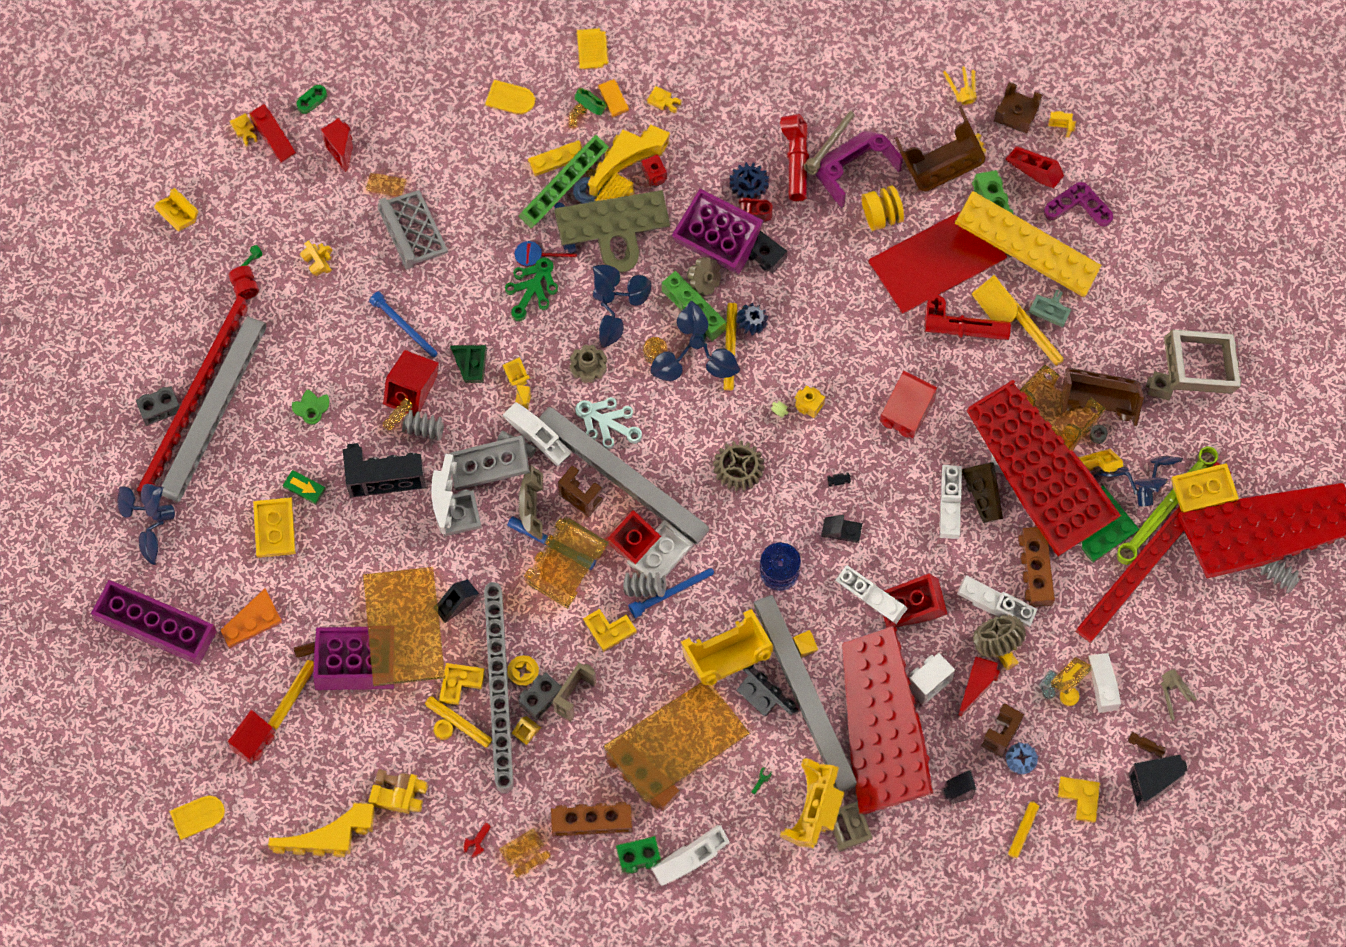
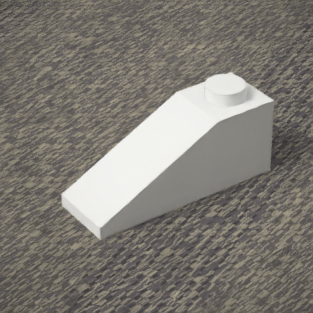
(1104, 683)

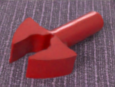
(477, 841)

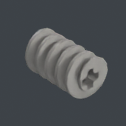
(424, 425)
(1281, 575)
(644, 586)

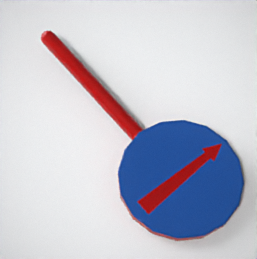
(529, 252)

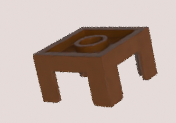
(1017, 109)
(569, 490)
(1011, 720)

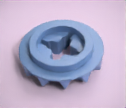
(579, 191)
(1016, 765)

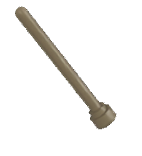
(813, 164)

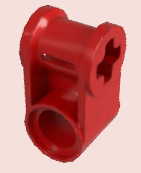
(755, 206)

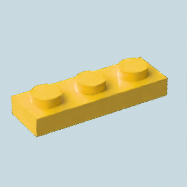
(554, 158)

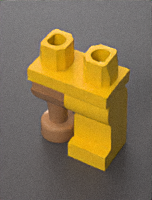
(402, 797)

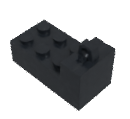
(381, 475)

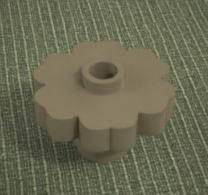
(704, 275)
(588, 363)

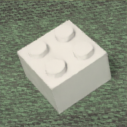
(930, 678)

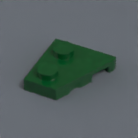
(471, 361)

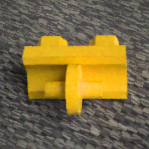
(313, 252)

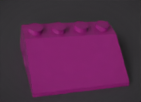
(718, 231)
(343, 659)

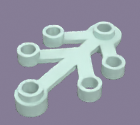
(606, 420)

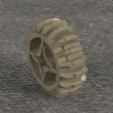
(726, 475)
(999, 636)

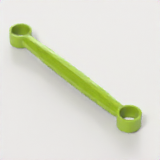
(1161, 511)

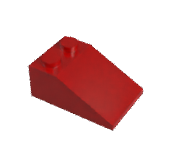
(921, 597)

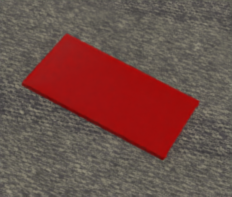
(933, 262)

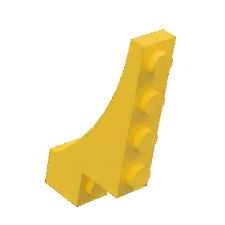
(626, 151)
(332, 838)

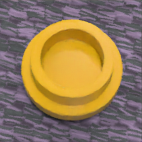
(1071, 698)

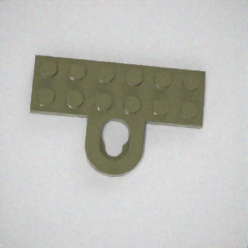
(611, 219)

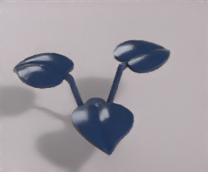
(605, 280)
(694, 322)
(1146, 486)
(150, 498)

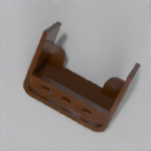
(946, 161)
(1110, 391)

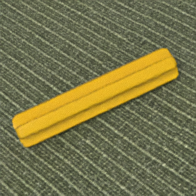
(1023, 830)

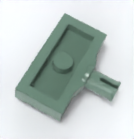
(1050, 309)

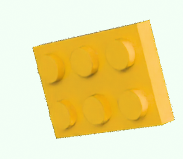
(1204, 488)
(274, 527)

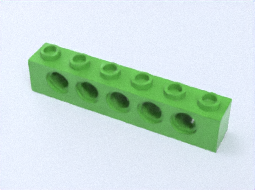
(563, 181)

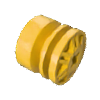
(879, 209)

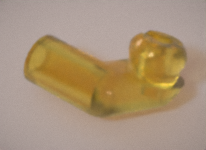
(574, 113)

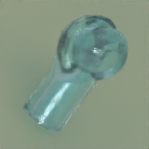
(1045, 685)

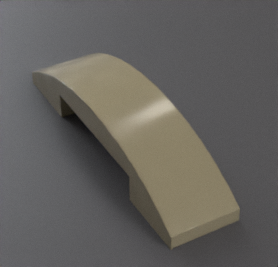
(530, 485)

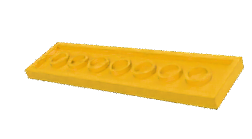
(1028, 244)

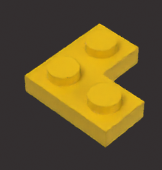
(1106, 459)
(608, 634)
(457, 677)
(1084, 792)

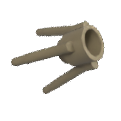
(1173, 681)

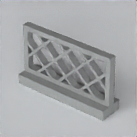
(399, 237)

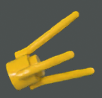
(967, 94)

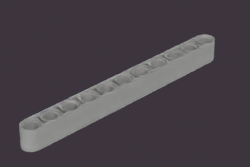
(213, 409)
(625, 476)
(804, 691)
(502, 695)

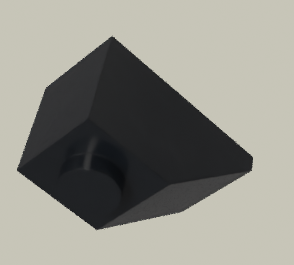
(456, 600)
(960, 788)

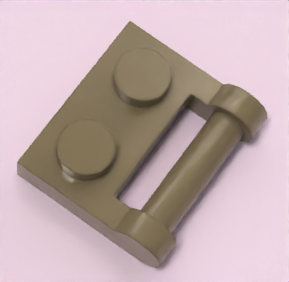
(856, 827)

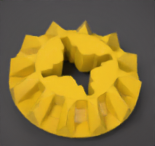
(518, 663)

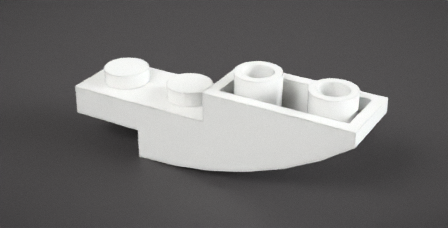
(538, 432)
(442, 498)
(950, 501)
(871, 594)
(996, 602)
(691, 857)

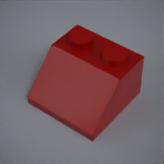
(338, 142)
(632, 537)
(251, 737)

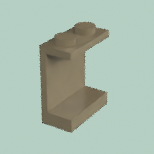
(560, 702)

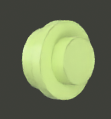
(779, 408)

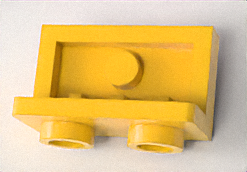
(177, 210)

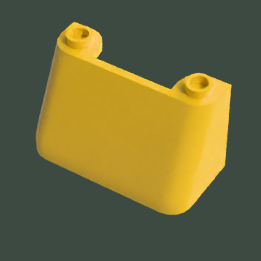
(728, 651)

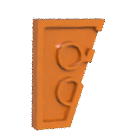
(251, 620)

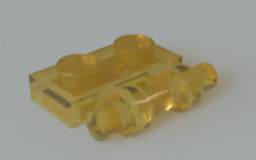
(522, 847)

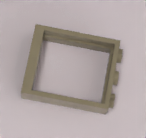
(1175, 362)

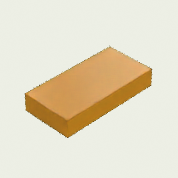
(613, 98)

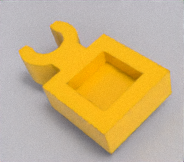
(661, 98)
(243, 127)

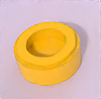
(443, 729)

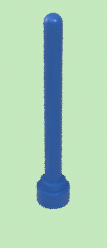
(378, 301)
(638, 608)

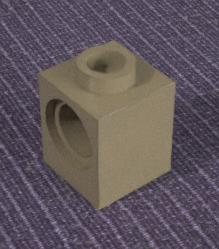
(1154, 390)

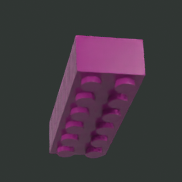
(154, 622)

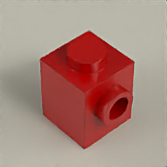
(654, 170)

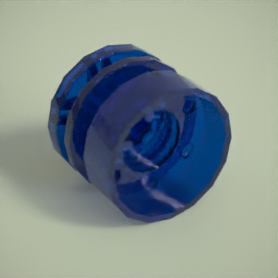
(777, 576)

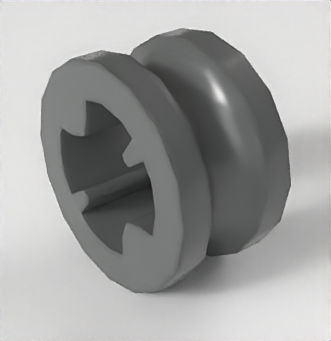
(1103, 431)

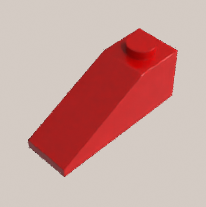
(272, 133)
(1038, 167)
(979, 681)

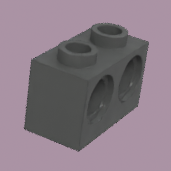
(160, 410)
(545, 699)

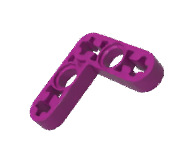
(1082, 199)

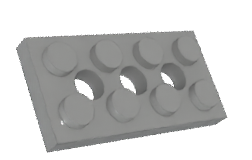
(498, 471)

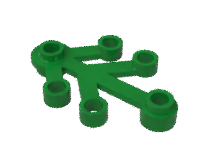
(532, 285)

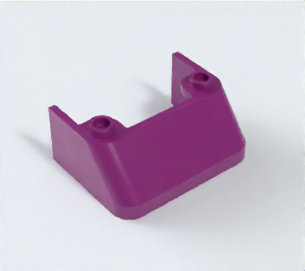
(832, 163)

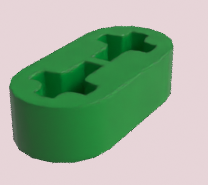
(312, 99)
(590, 101)

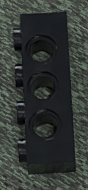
(776, 255)

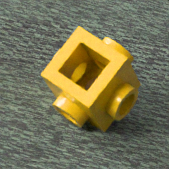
(809, 401)

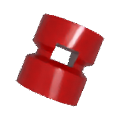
(243, 282)

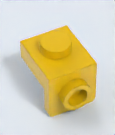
(1063, 120)
(515, 372)

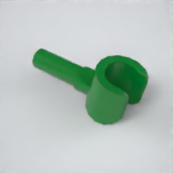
(256, 253)
(762, 779)

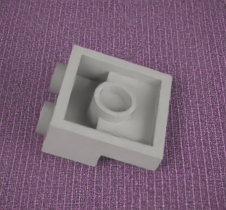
(465, 515)

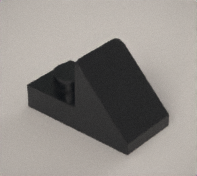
(838, 528)

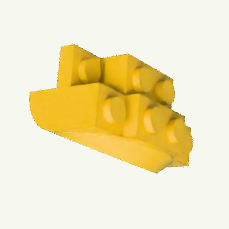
(820, 806)

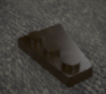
(983, 485)

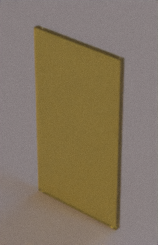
(403, 626)
(676, 740)

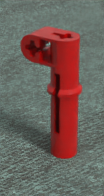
(795, 130)
(962, 325)

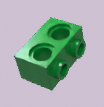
(636, 849)

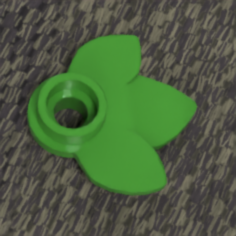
(311, 405)

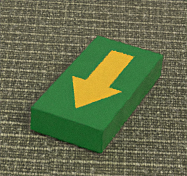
(304, 487)

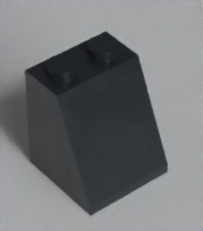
(1155, 778)

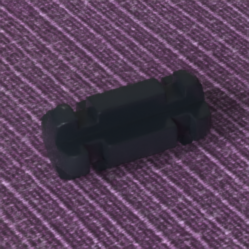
(838, 479)

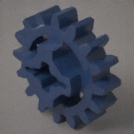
(756, 177)

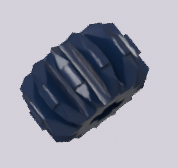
(752, 319)

